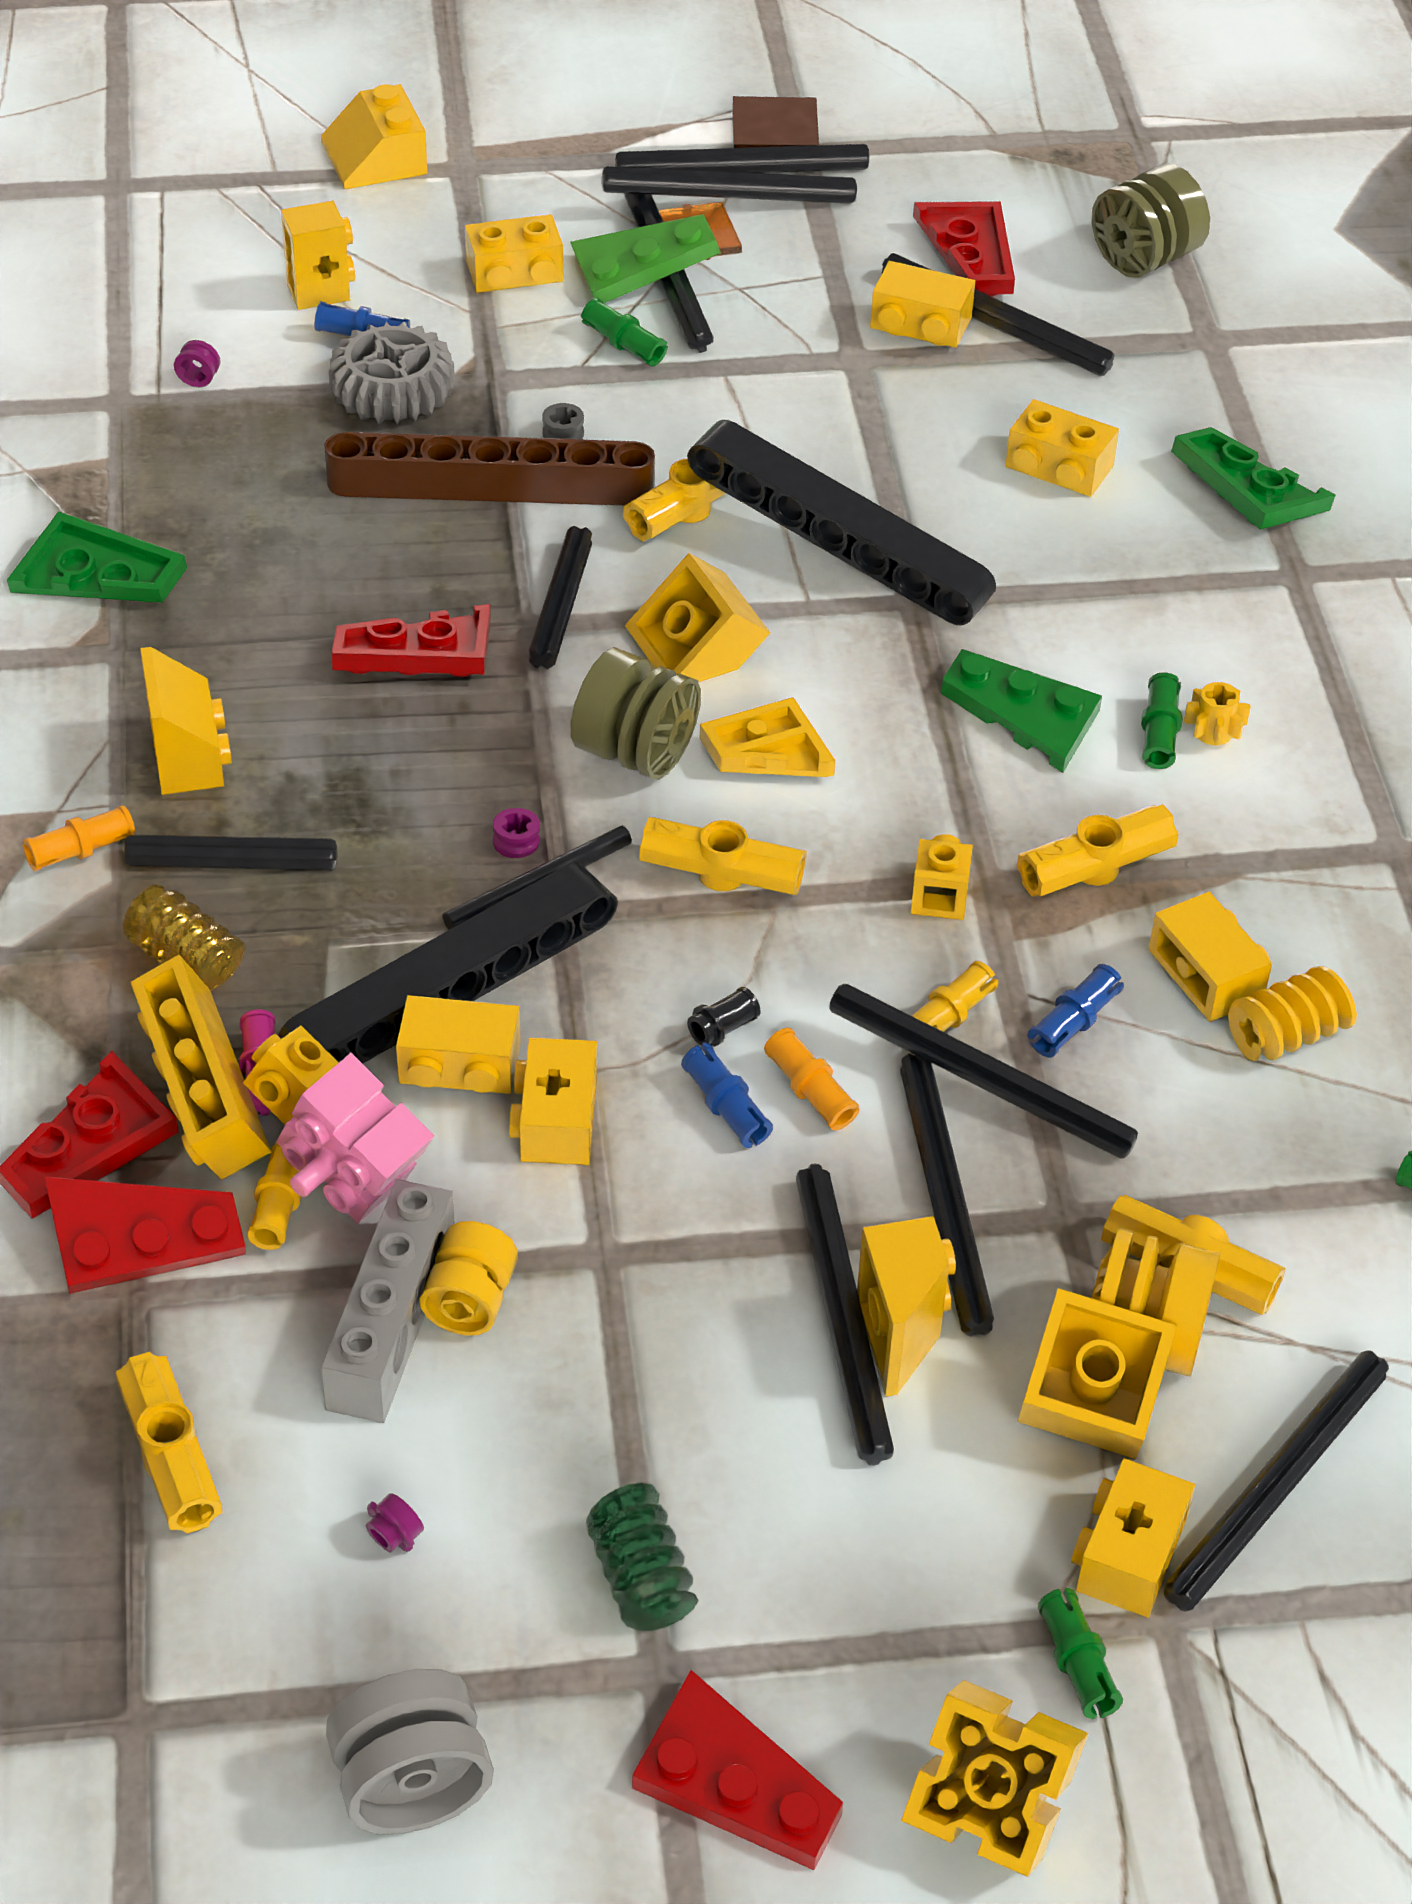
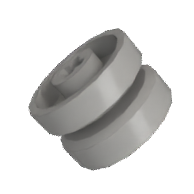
(408, 1751)

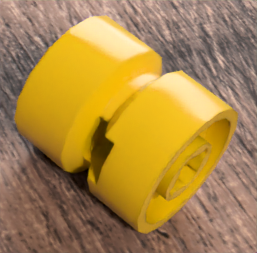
(469, 1278)

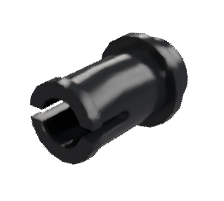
(713, 1022)

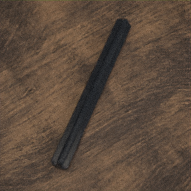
(752, 159)
(728, 184)
(677, 285)
(1033, 329)
(984, 1071)
(947, 1194)
(844, 1316)
(1275, 1481)

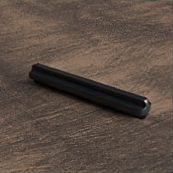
(560, 597)
(230, 852)

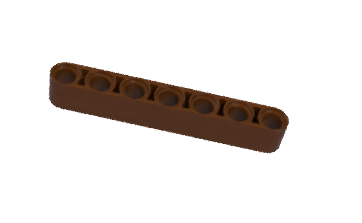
(488, 468)

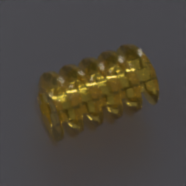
(169, 926)

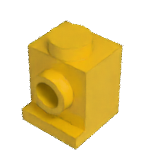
(942, 864)

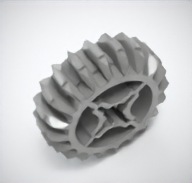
(391, 373)

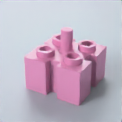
(351, 1140)

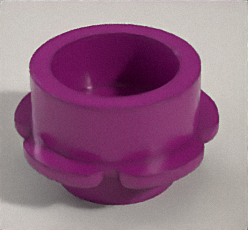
(393, 1523)

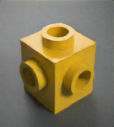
(287, 1070)

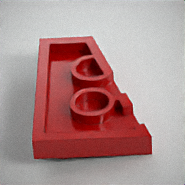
(970, 241)
(431, 646)
(91, 1137)
(138, 1230)
(736, 1777)

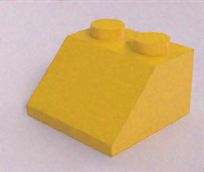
(376, 139)
(697, 623)
(184, 725)
(903, 1294)
(1097, 1373)

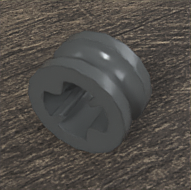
(563, 422)

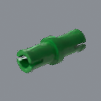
(624, 332)
(1161, 720)
(1080, 1653)

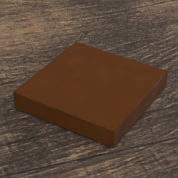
(774, 121)

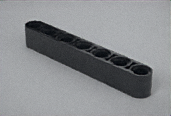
(842, 522)
(461, 962)

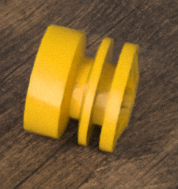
(1168, 1294)

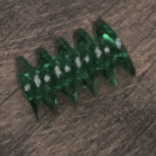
(641, 1557)

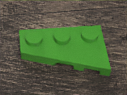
(642, 255)

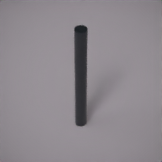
(583, 854)

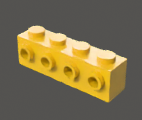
(199, 1069)

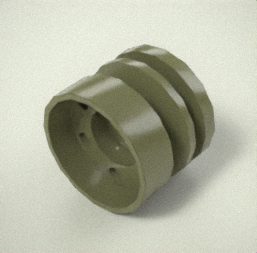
(1150, 220)
(635, 713)

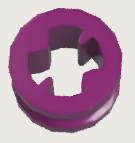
(202, 353)
(518, 844)

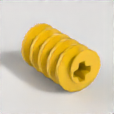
(1291, 1014)

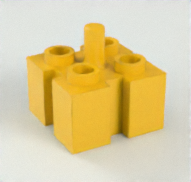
(994, 1777)

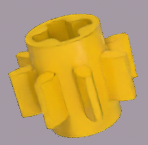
(1217, 713)

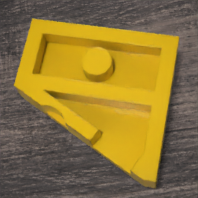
(768, 741)

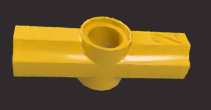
(676, 500)
(1097, 850)
(723, 855)
(1239, 1274)
(174, 1466)

